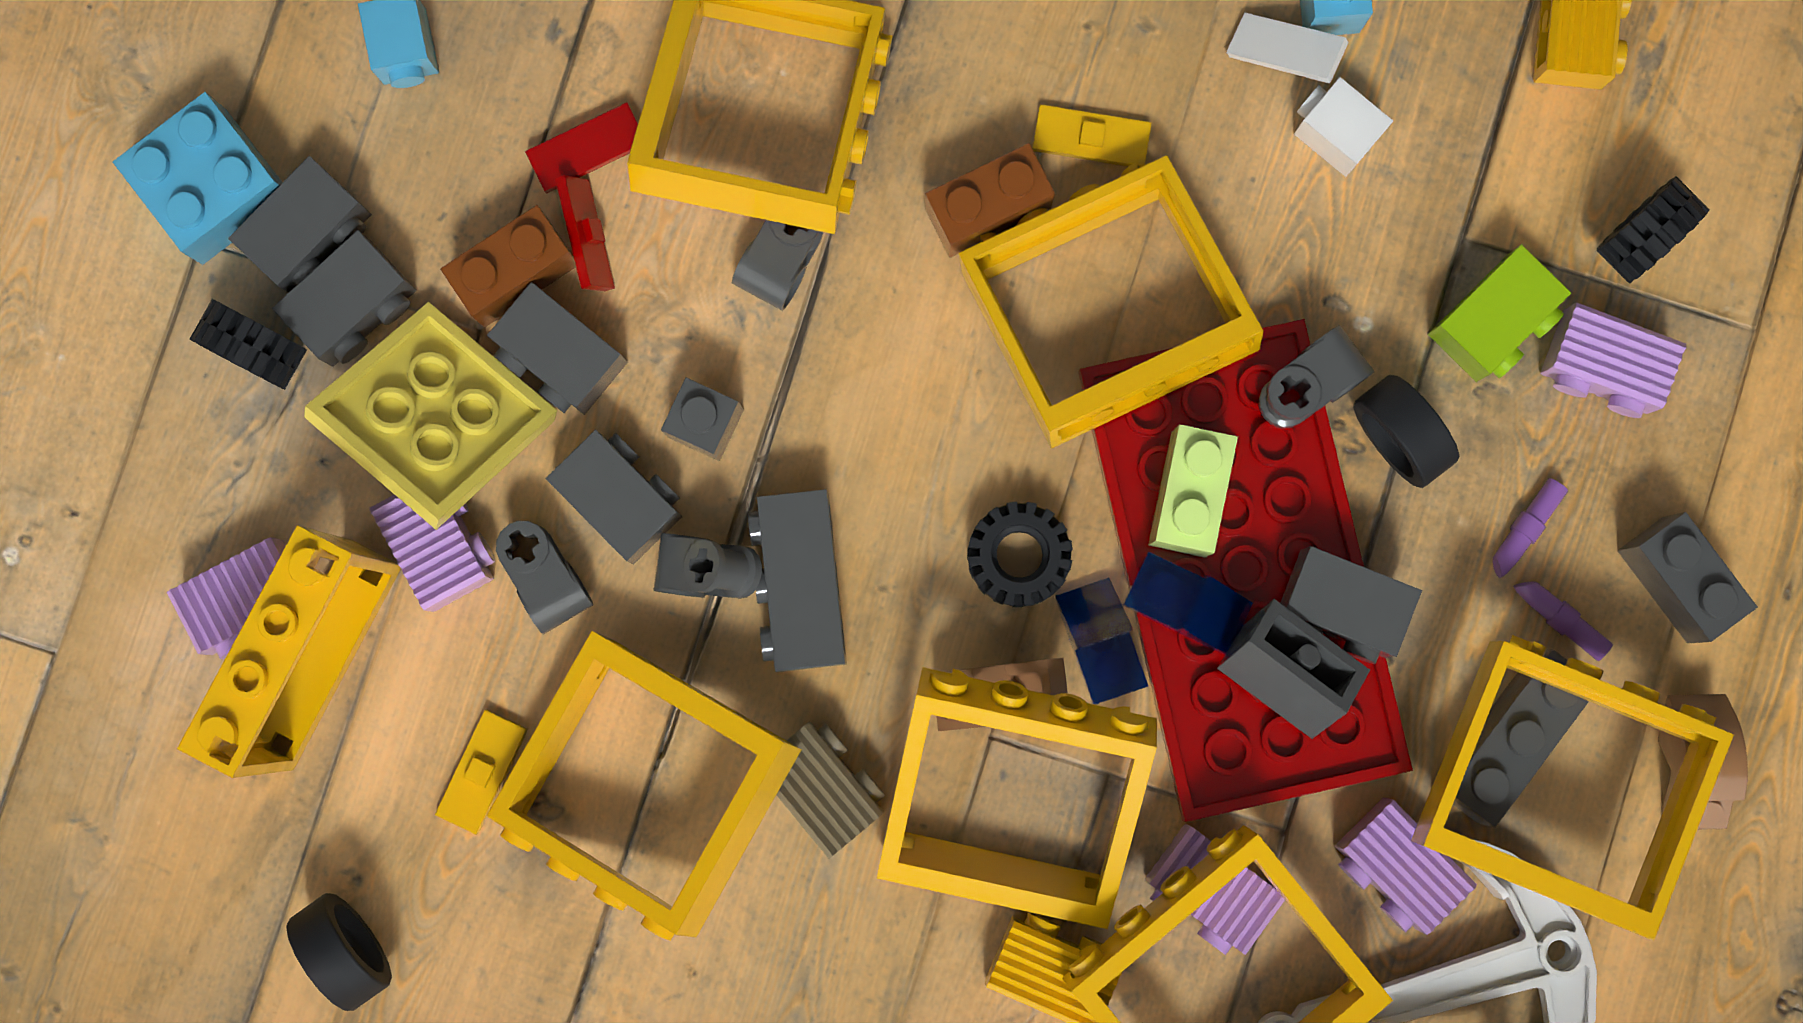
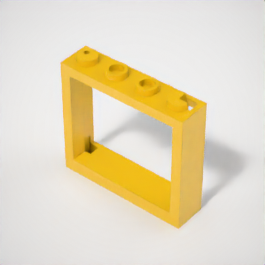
(829, 21)
(1147, 381)
(289, 655)
(1677, 824)
(730, 837)
(1004, 877)
(1186, 891)

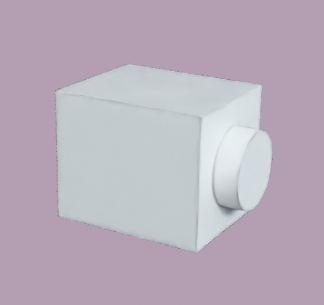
(1340, 125)

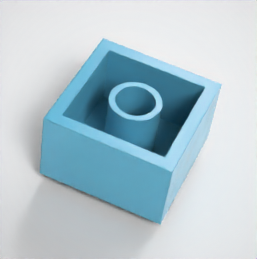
(199, 177)

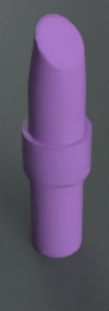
(1528, 526)
(1564, 619)

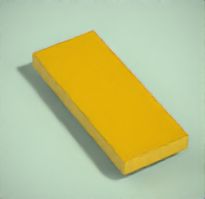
(1091, 136)
(481, 772)

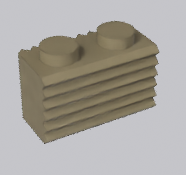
(825, 793)

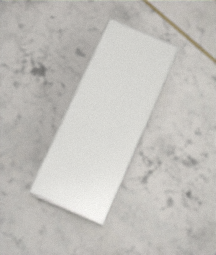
(1287, 47)

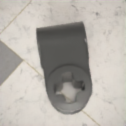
(776, 263)
(1319, 376)
(704, 567)
(548, 583)

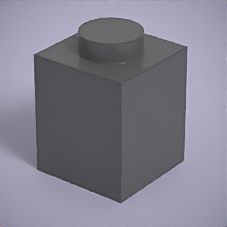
(702, 419)

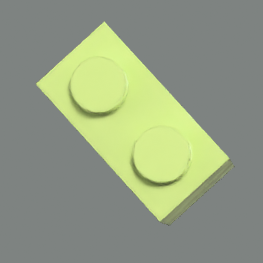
(1193, 491)

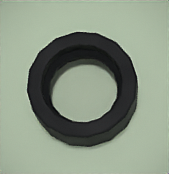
(1406, 431)
(338, 952)

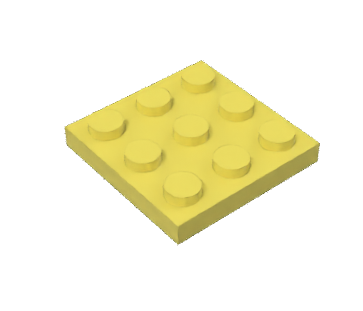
(430, 414)

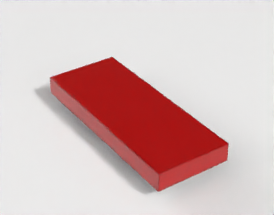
(584, 147)
(585, 233)

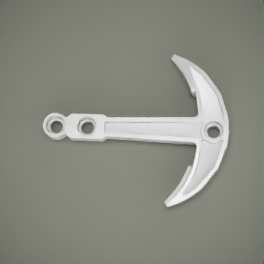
(1510, 967)

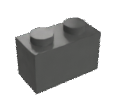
(300, 225)
(345, 300)
(556, 349)
(615, 496)
(1687, 578)
(1351, 603)
(1293, 669)

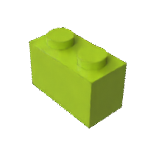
(1500, 314)

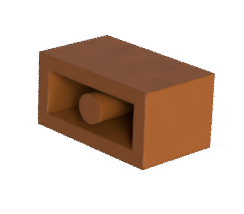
(988, 199)
(505, 263)

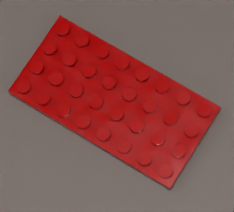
(1280, 498)

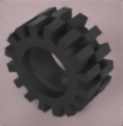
(1653, 229)
(248, 344)
(1026, 519)

